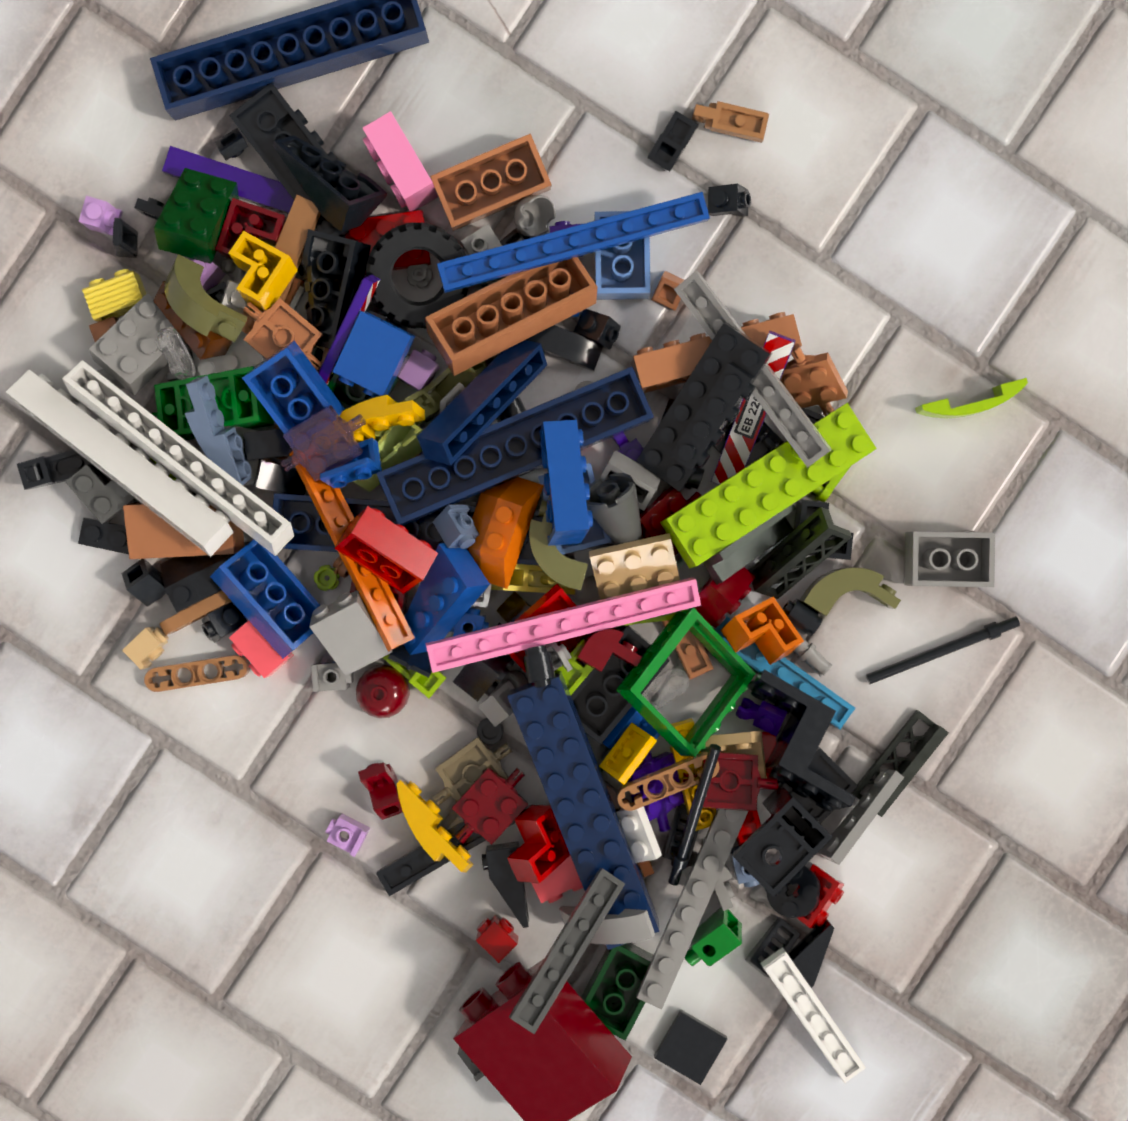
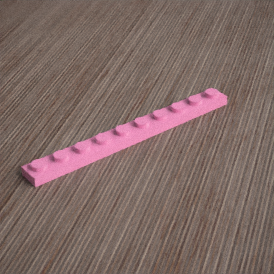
(562, 624)

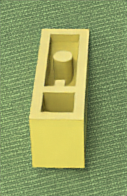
(531, 579)

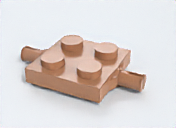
(278, 328)
(813, 380)

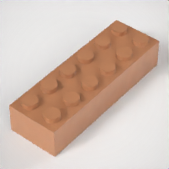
(509, 312)
(677, 361)

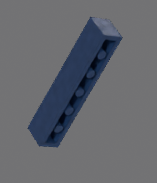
(481, 402)

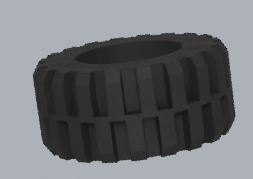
(381, 263)

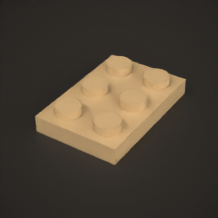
(634, 566)

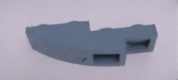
(218, 443)

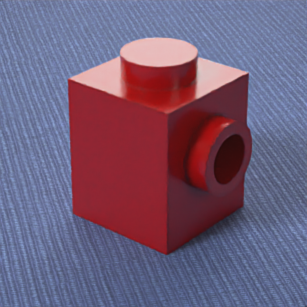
(497, 937)

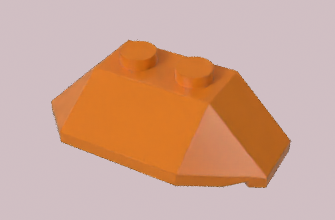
(502, 524)

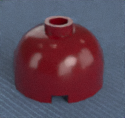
(382, 691)

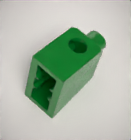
(715, 938)

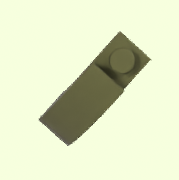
(195, 306)
(430, 396)
(551, 561)
(832, 585)

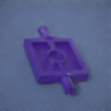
(663, 806)

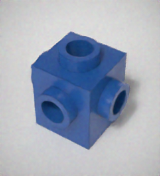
(471, 616)

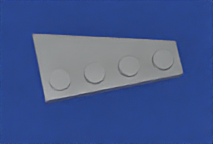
(861, 816)

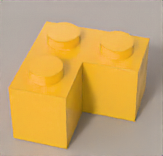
(266, 270)

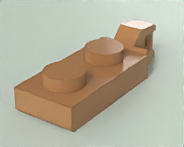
(732, 120)

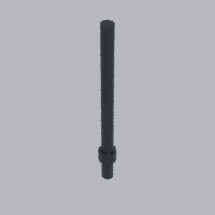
(990, 631)
(680, 857)

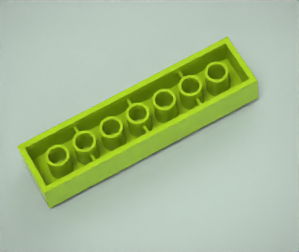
(764, 489)

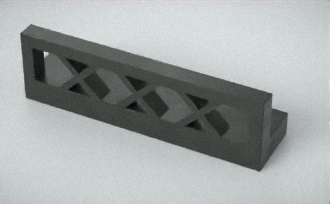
(749, 546)
(793, 553)
(911, 763)

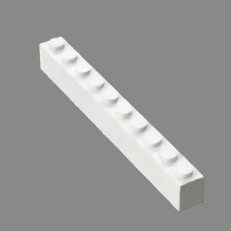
(179, 457)
(120, 462)

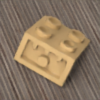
(742, 743)

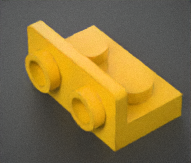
(628, 753)

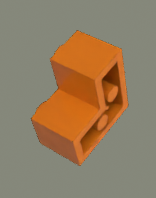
(767, 628)

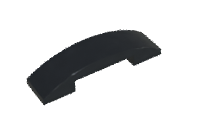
(569, 346)
(51, 469)

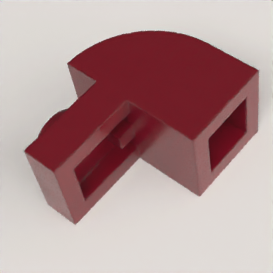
(601, 645)
(382, 786)

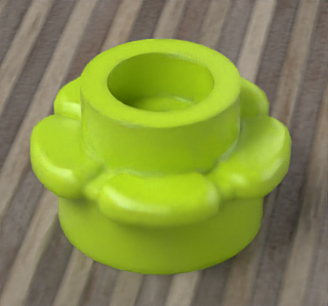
(319, 578)

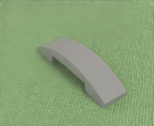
(624, 928)

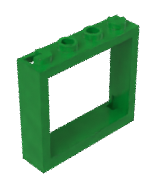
(655, 657)

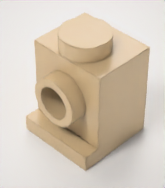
(146, 647)

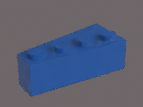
(565, 482)
(443, 596)

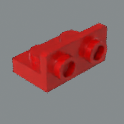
(829, 894)

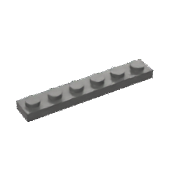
(566, 951)

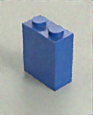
(373, 354)

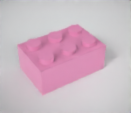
(398, 163)

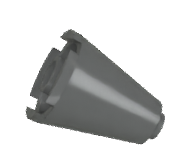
(616, 507)

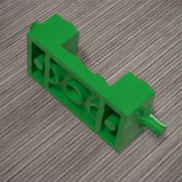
(232, 397)

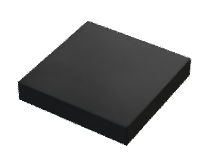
(690, 1047)

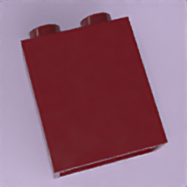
(548, 1073)

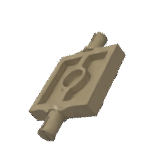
(467, 766)

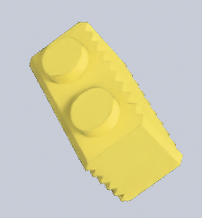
(114, 295)

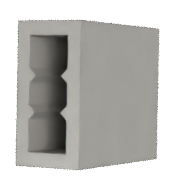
(348, 633)

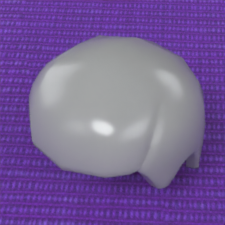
(534, 215)

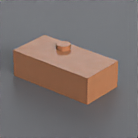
(491, 182)
(154, 538)

